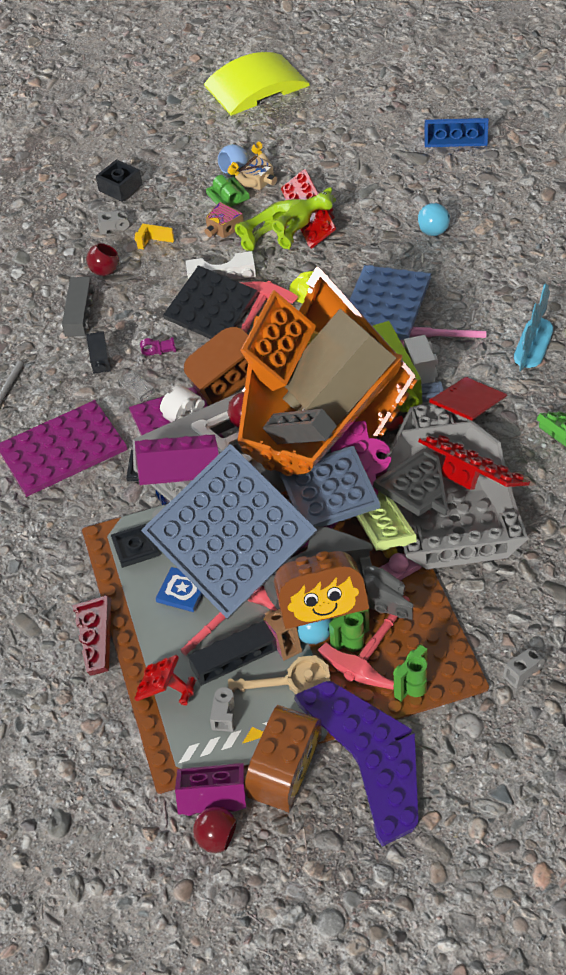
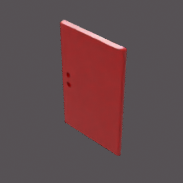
(468, 398)

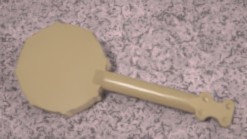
(302, 675)

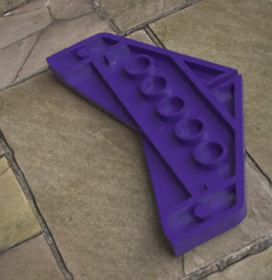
(384, 763)

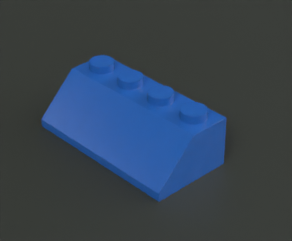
(456, 132)

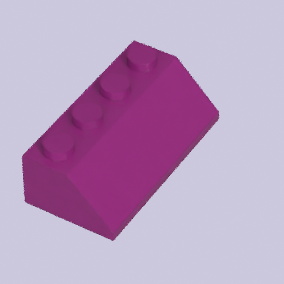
(174, 458)

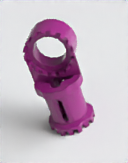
(158, 347)

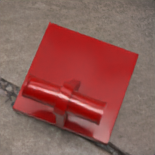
(159, 676)

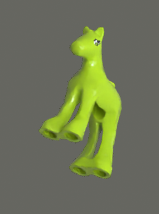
(279, 215)

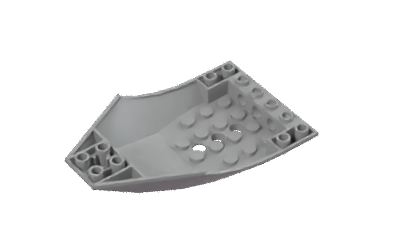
(484, 515)

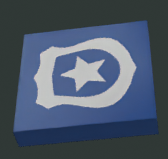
(178, 591)

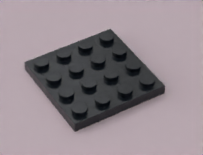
(210, 303)

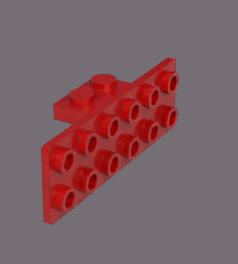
(321, 221)
(465, 465)

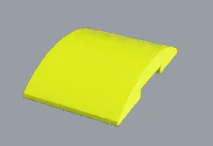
(252, 78)

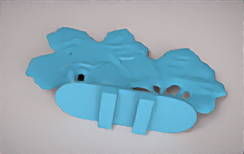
(535, 335)

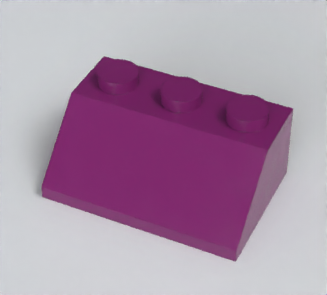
(210, 787)

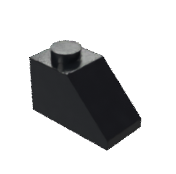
(98, 352)

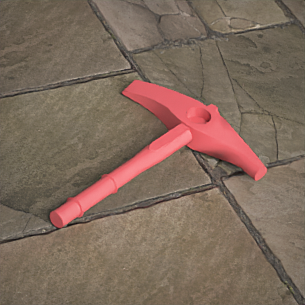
(264, 290)
(259, 597)
(357, 667)

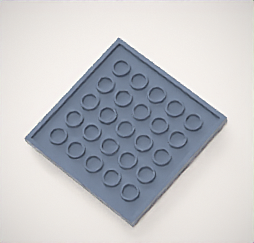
(229, 531)

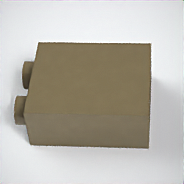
(337, 368)

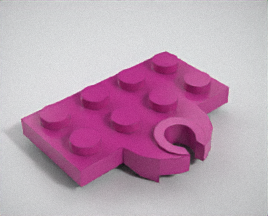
(366, 449)

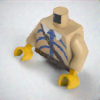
(256, 172)

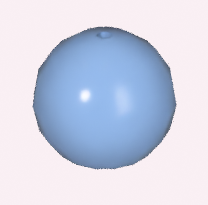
(230, 154)

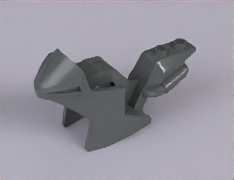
(382, 588)

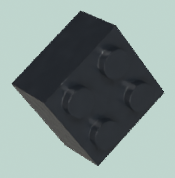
(119, 180)

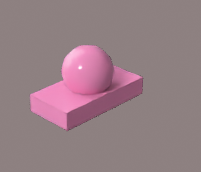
(400, 566)

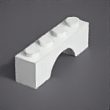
(239, 267)

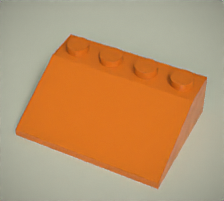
(277, 341)

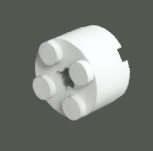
(180, 403)

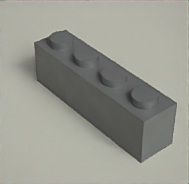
(77, 306)
(300, 426)

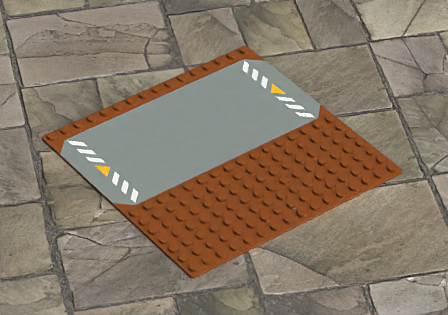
(182, 734)

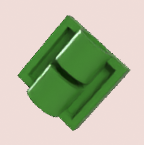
(227, 191)
(554, 425)
(349, 631)
(412, 675)

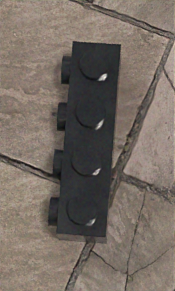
(232, 652)

